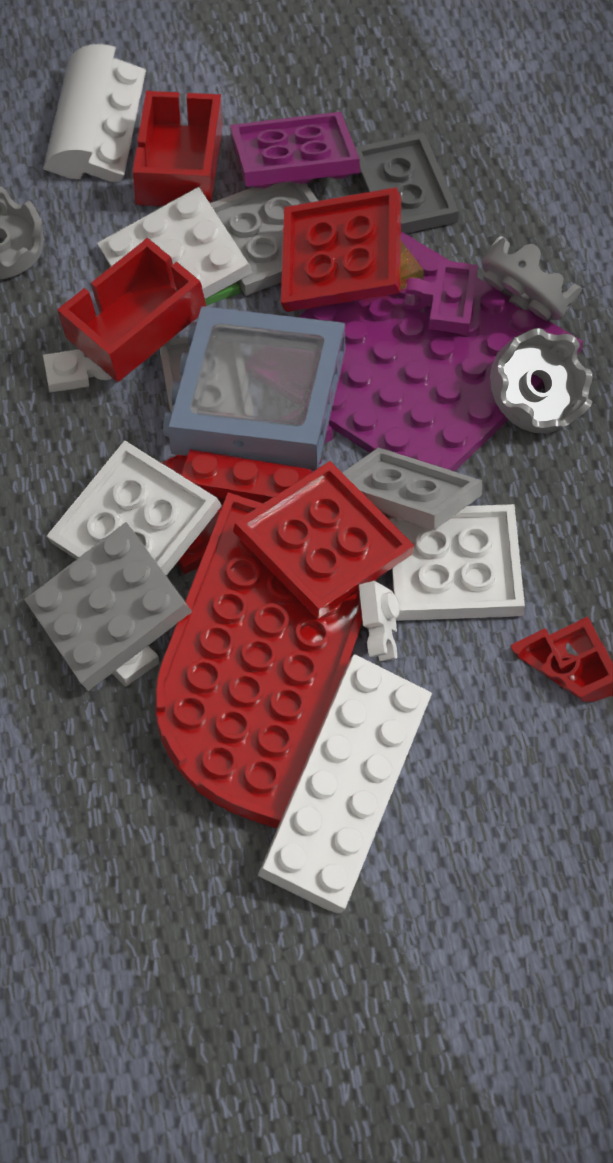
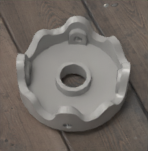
(21, 234)
(527, 286)
(556, 363)

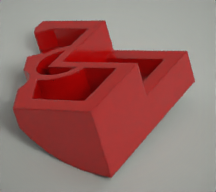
(585, 675)

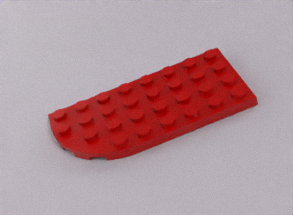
(248, 677)

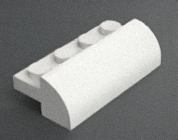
(95, 115)

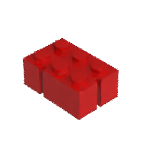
(177, 156)
(136, 309)

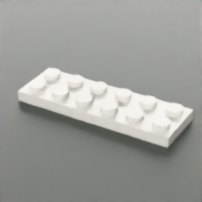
(345, 785)

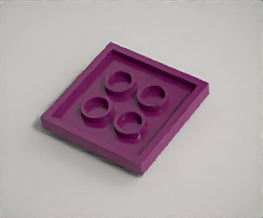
(294, 149)

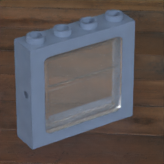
(256, 387)

